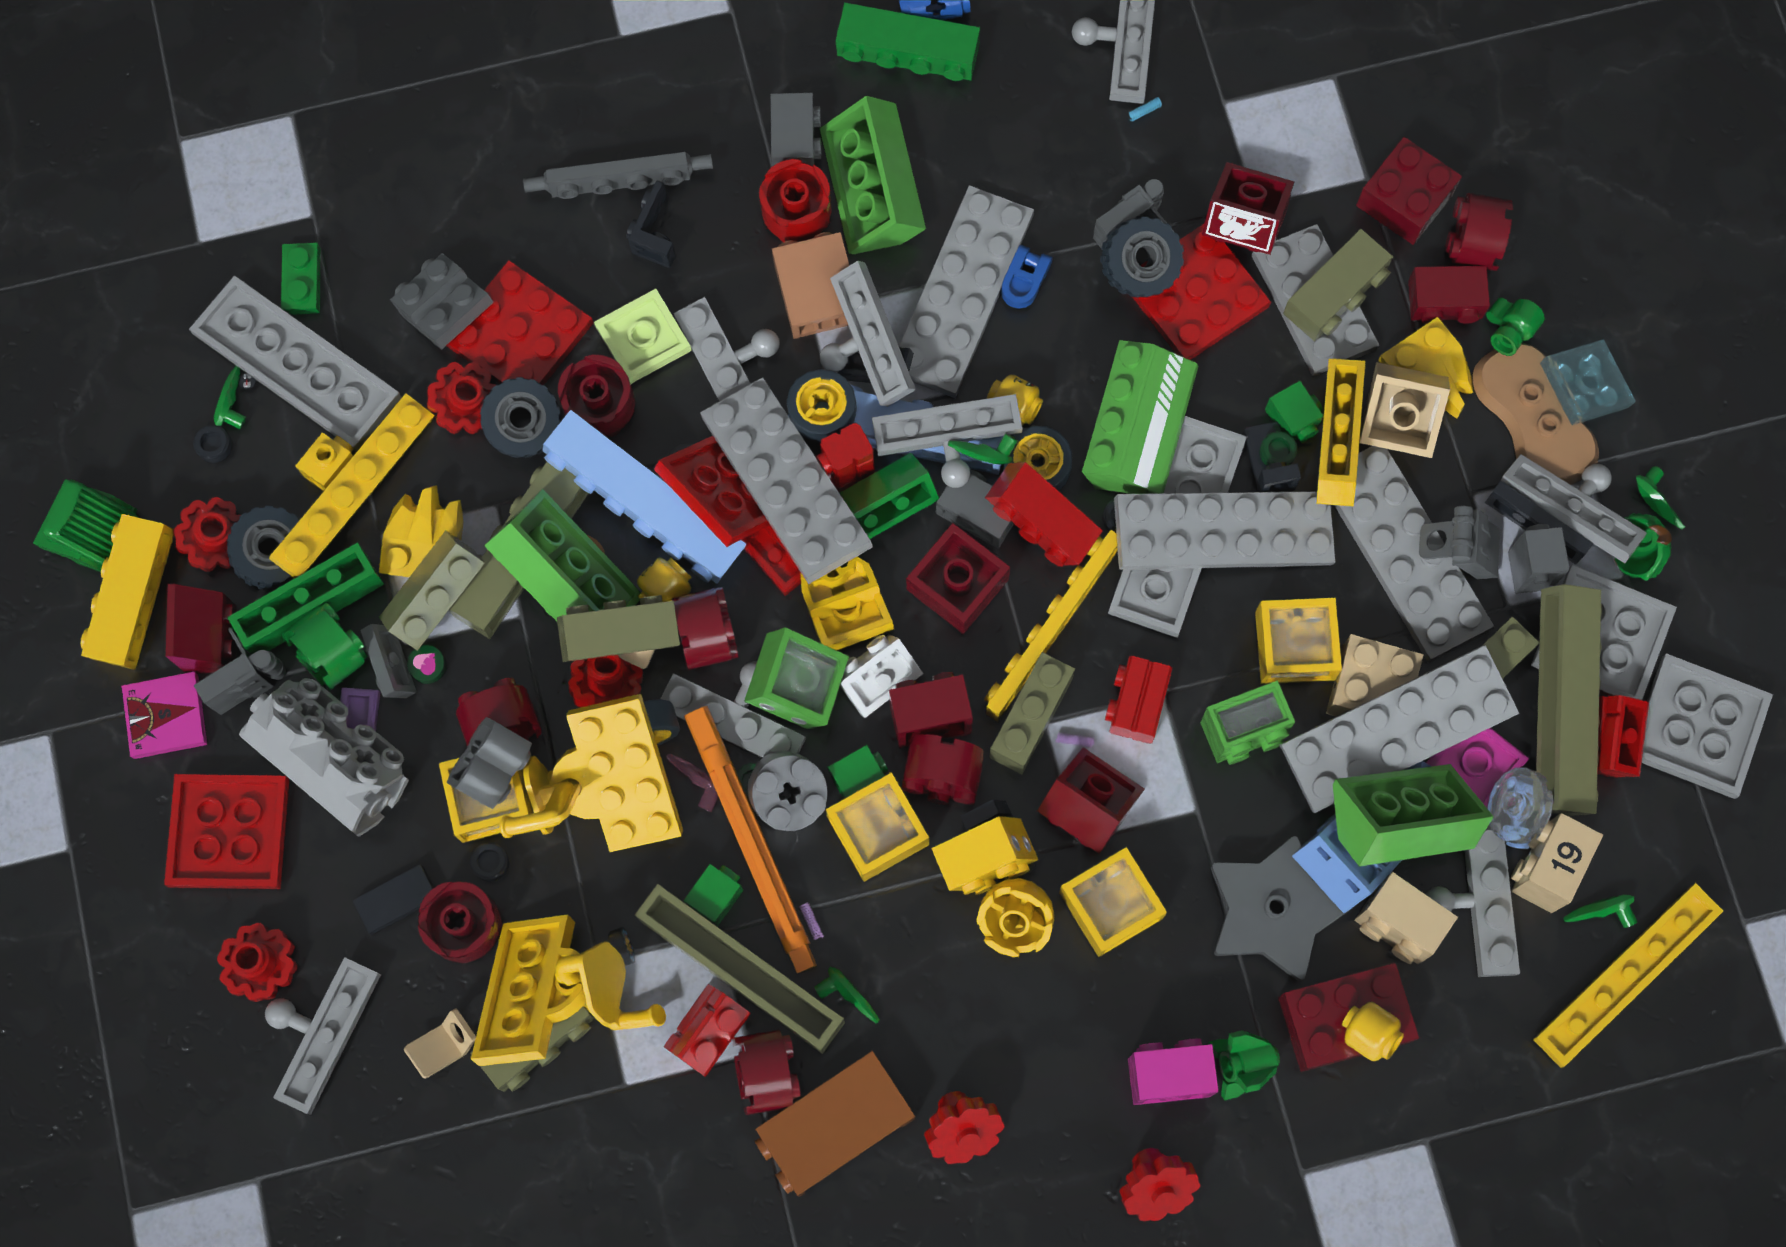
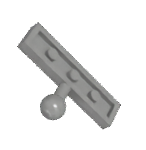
(1131, 47)
(871, 336)
(714, 351)
(947, 423)
(1576, 506)
(733, 719)
(1489, 904)
(324, 1035)

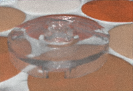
(1520, 805)

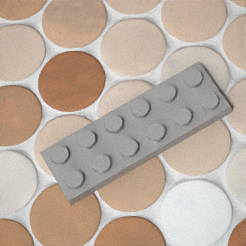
(963, 289)
(295, 363)
(1201, 464)
(786, 480)
(1223, 530)
(1426, 592)
(1401, 726)

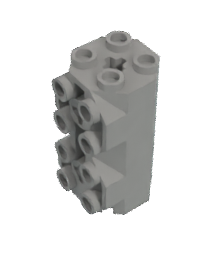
(340, 767)

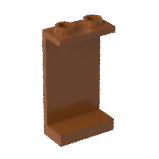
(833, 1124)

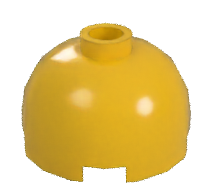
(1016, 917)

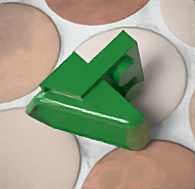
(82, 524)

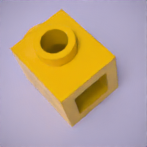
(325, 460)

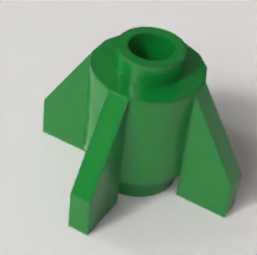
(1245, 1062)

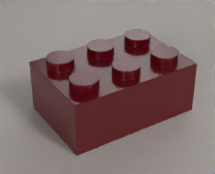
(1317, 1013)

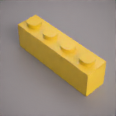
(1341, 432)
(127, 591)

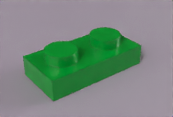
(300, 278)

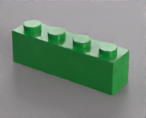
(907, 42)
(890, 495)
(334, 582)

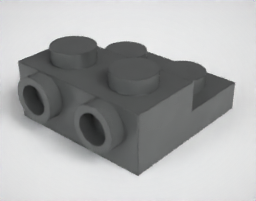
(440, 300)

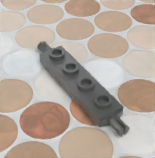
(608, 176)

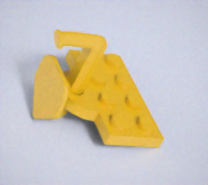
(617, 775)
(546, 982)

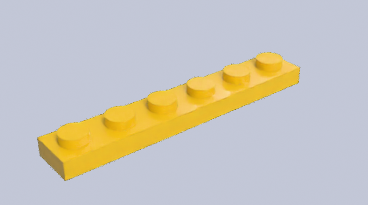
(351, 487)
(1044, 636)
(1628, 975)

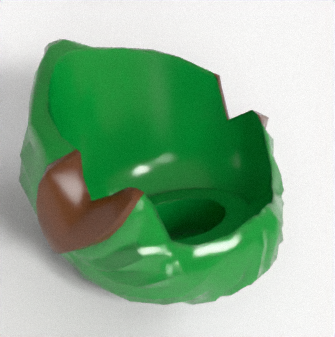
(1652, 552)

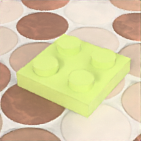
(643, 336)

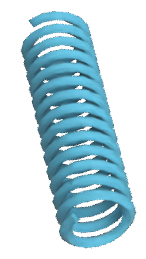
(1146, 108)

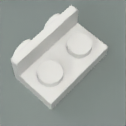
(876, 672)

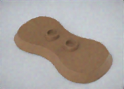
(1528, 406)

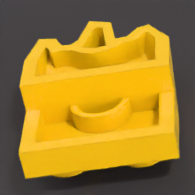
(1435, 352)
(415, 530)
(846, 605)

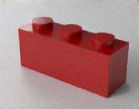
(1043, 514)

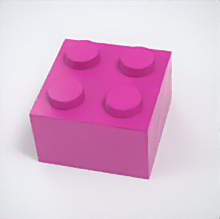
(1172, 1073)

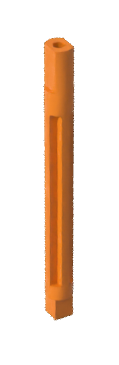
(750, 838)

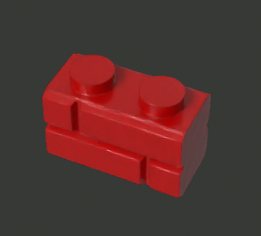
(847, 457)
(1139, 699)
(1621, 735)
(707, 1030)

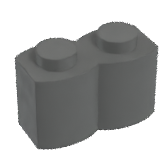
(490, 763)

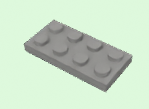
(1285, 272)

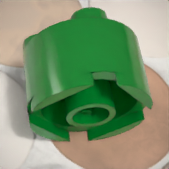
(325, 647)

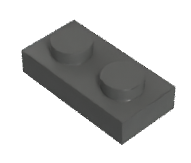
(388, 662)

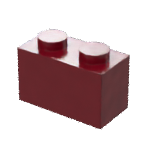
(1449, 293)

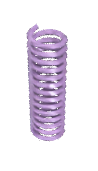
(1074, 740)
(812, 918)

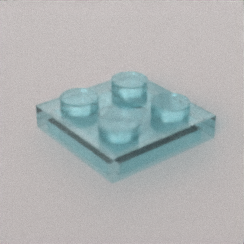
(1587, 382)

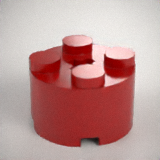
(799, 218)

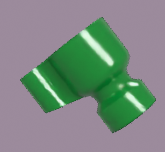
(1517, 323)

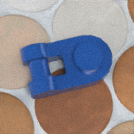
(1022, 287)

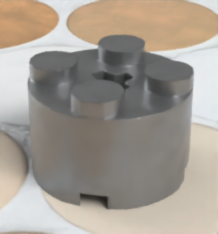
(806, 800)

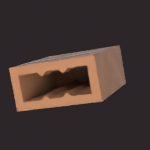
(806, 284)

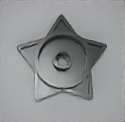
(1251, 924)

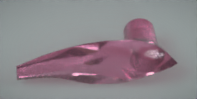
(698, 778)

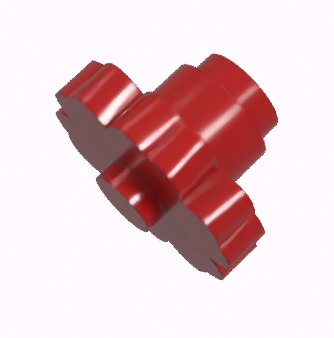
(459, 396)
(206, 533)
(603, 680)
(257, 962)
(963, 1128)
(1158, 1185)

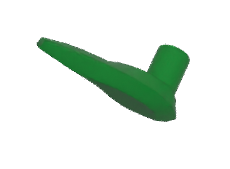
(226, 400)
(987, 453)
(1654, 498)
(1605, 907)
(850, 993)

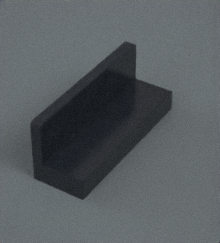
(1526, 514)

